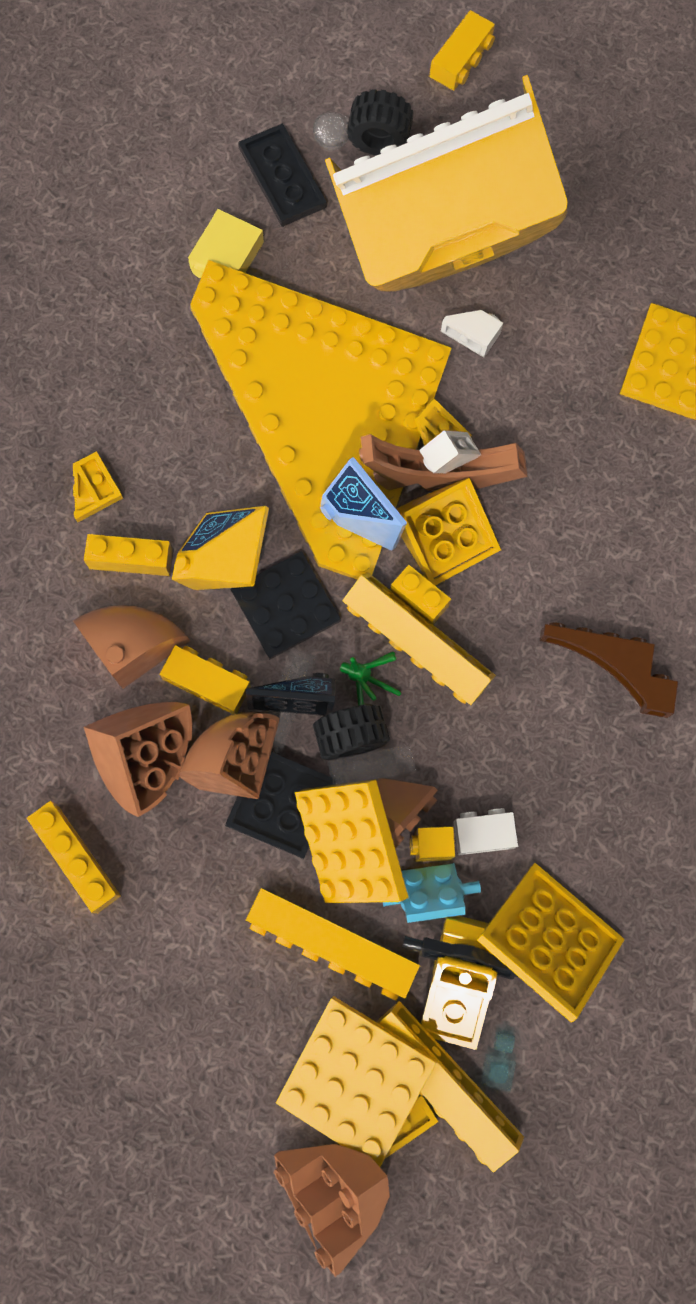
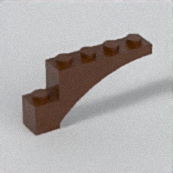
(625, 660)

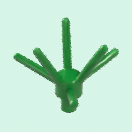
(362, 673)

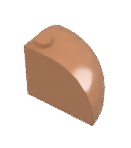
(129, 639)
(141, 752)
(232, 755)

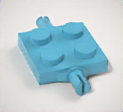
(434, 893)

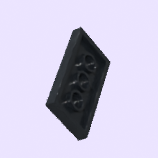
(282, 175)

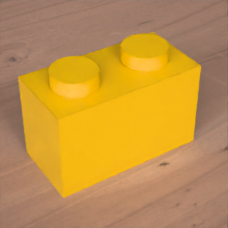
(420, 594)
(433, 844)

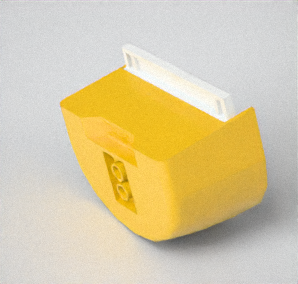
(452, 196)

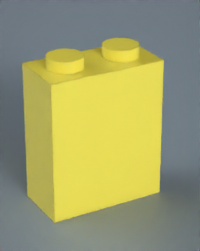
(227, 243)

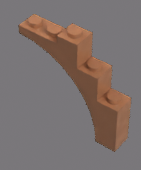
(401, 466)

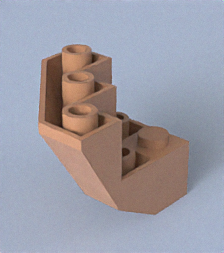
(403, 804)
(337, 1194)

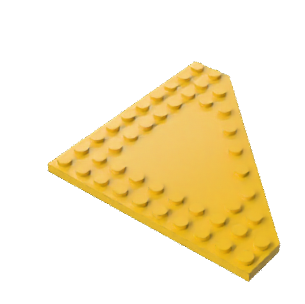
(311, 390)

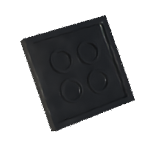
(286, 605)
(275, 813)

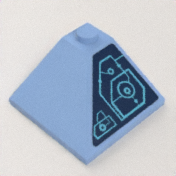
(362, 507)

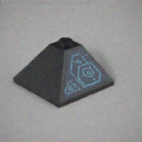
(299, 695)

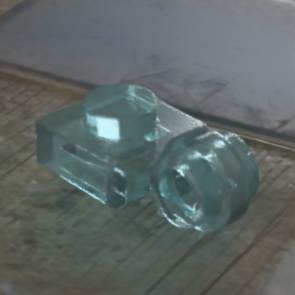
(499, 1071)

